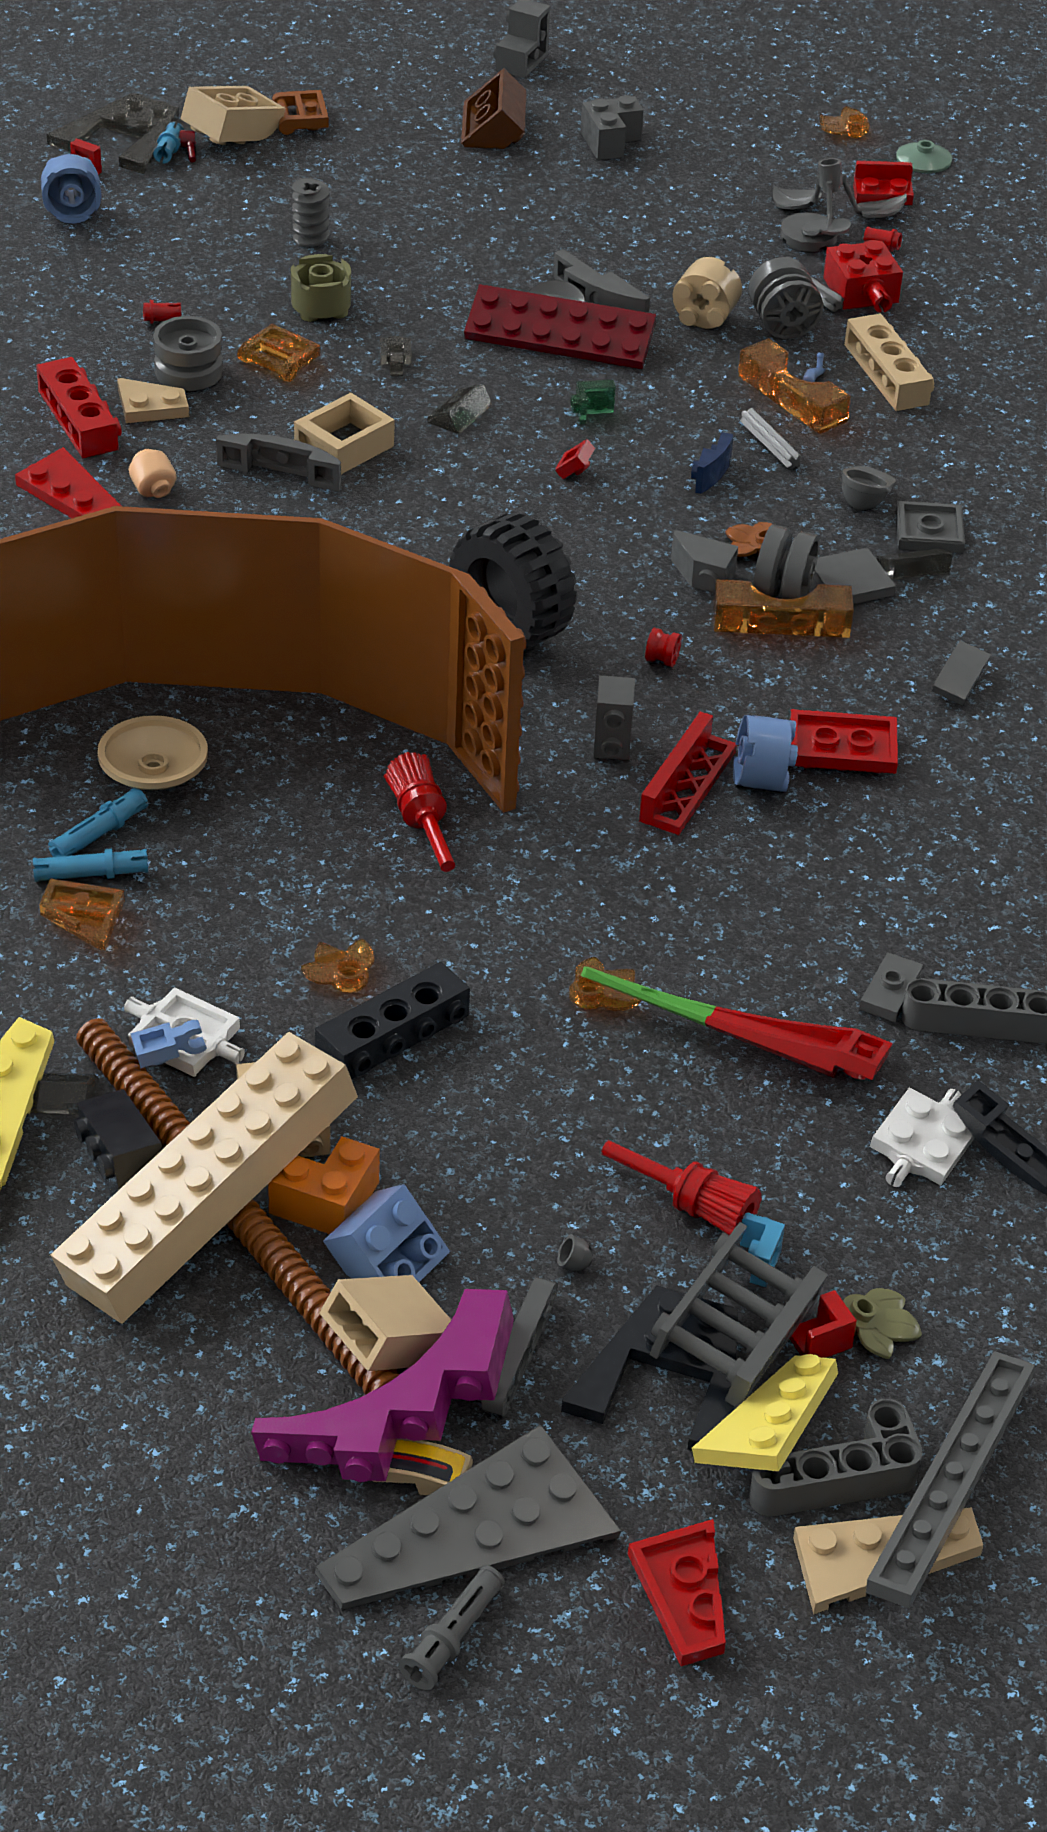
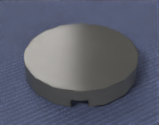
(792, 232)

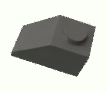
(703, 560)

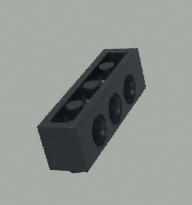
(395, 1019)

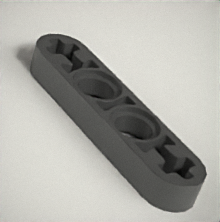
(522, 1342)

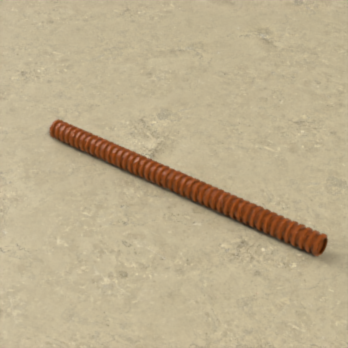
(251, 1222)

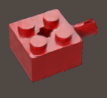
(863, 275)

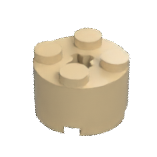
(706, 293)

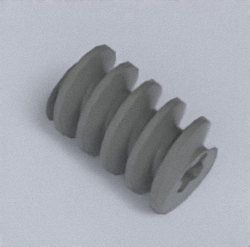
(311, 212)

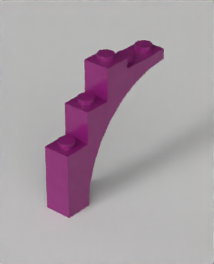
(412, 1406)

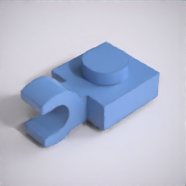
(162, 1043)

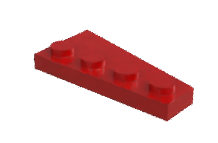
(64, 485)

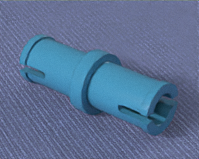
(168, 142)

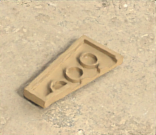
(842, 1554)

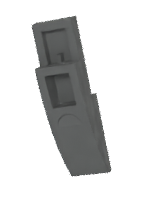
(598, 288)

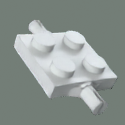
(181, 1007)
(922, 1137)

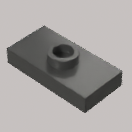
(887, 989)

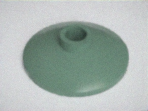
(925, 156)

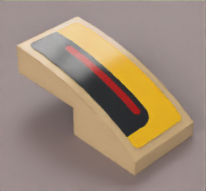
(426, 1464)

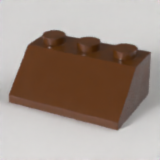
(495, 113)

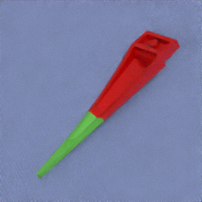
(807, 1044)

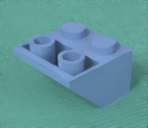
(387, 1238)

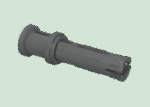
(442, 1641)

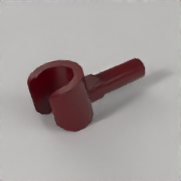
(187, 140)

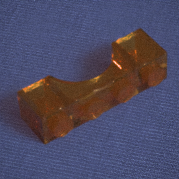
(814, 403)
(746, 610)

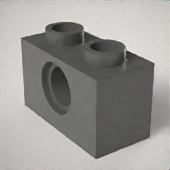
(614, 717)

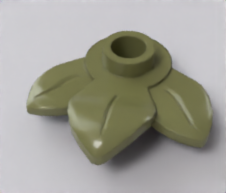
(882, 1320)

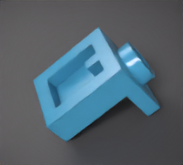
(763, 1239)

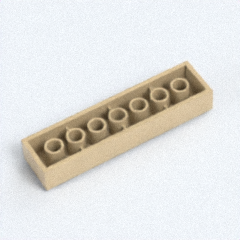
(204, 1177)

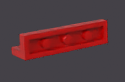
(676, 776)

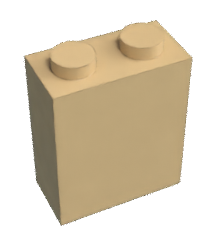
(384, 1320)

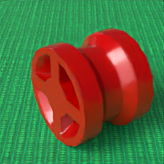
(663, 647)

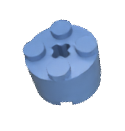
(75, 173)
(764, 753)

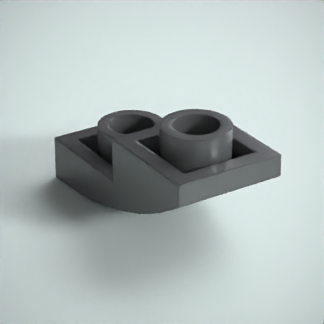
(961, 672)

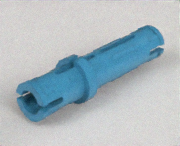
(110, 816)
(91, 865)

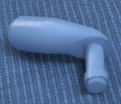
(812, 373)

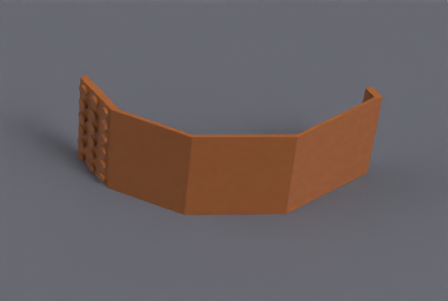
(262, 610)

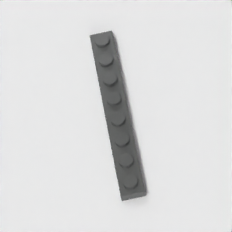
(950, 1480)

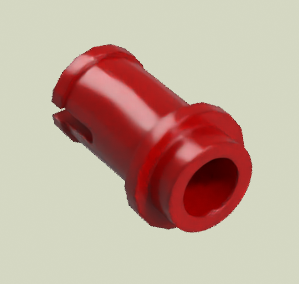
(891, 239)
(160, 311)

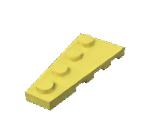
(771, 1418)

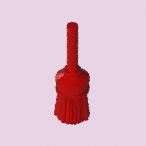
(420, 800)
(695, 1188)

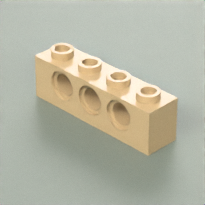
(888, 362)

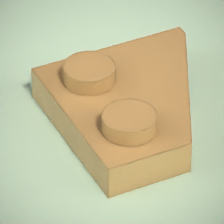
(151, 401)

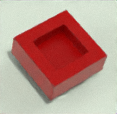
(89, 151)
(575, 460)

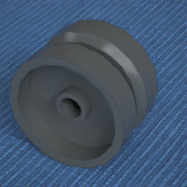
(188, 353)
(786, 563)

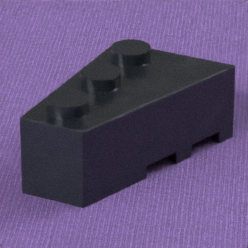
(115, 1137)

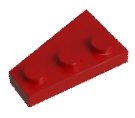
(683, 1588)

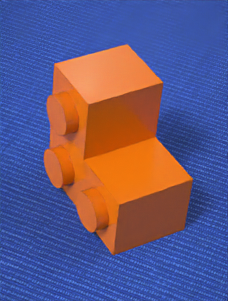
(328, 1192)

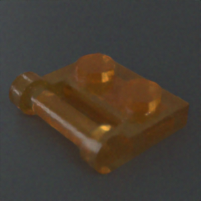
(282, 344)

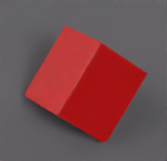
(828, 1332)

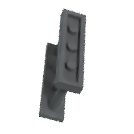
(760, 1346)

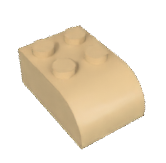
(231, 113)

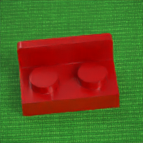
(882, 181)

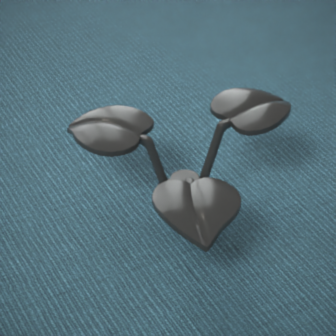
(831, 179)

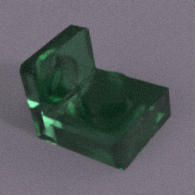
(593, 398)

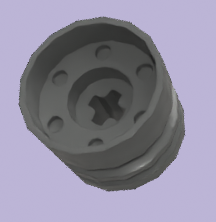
(785, 297)

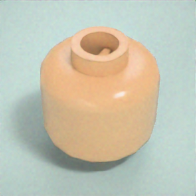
(152, 473)

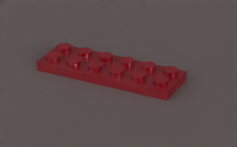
(560, 326)

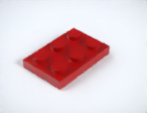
(845, 741)

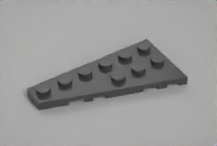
(492, 1515)

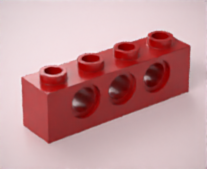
(78, 407)

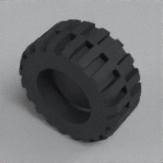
(521, 573)

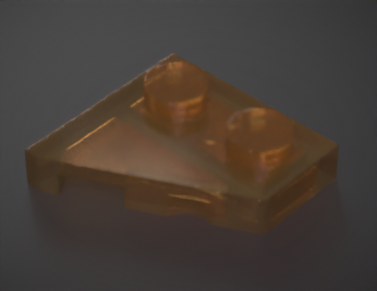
(83, 909)

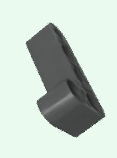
(845, 1472)

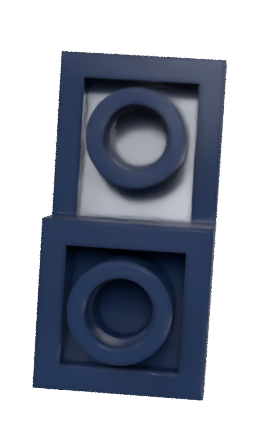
(712, 463)

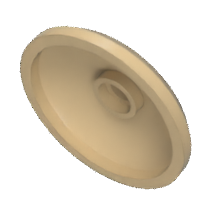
(152, 752)

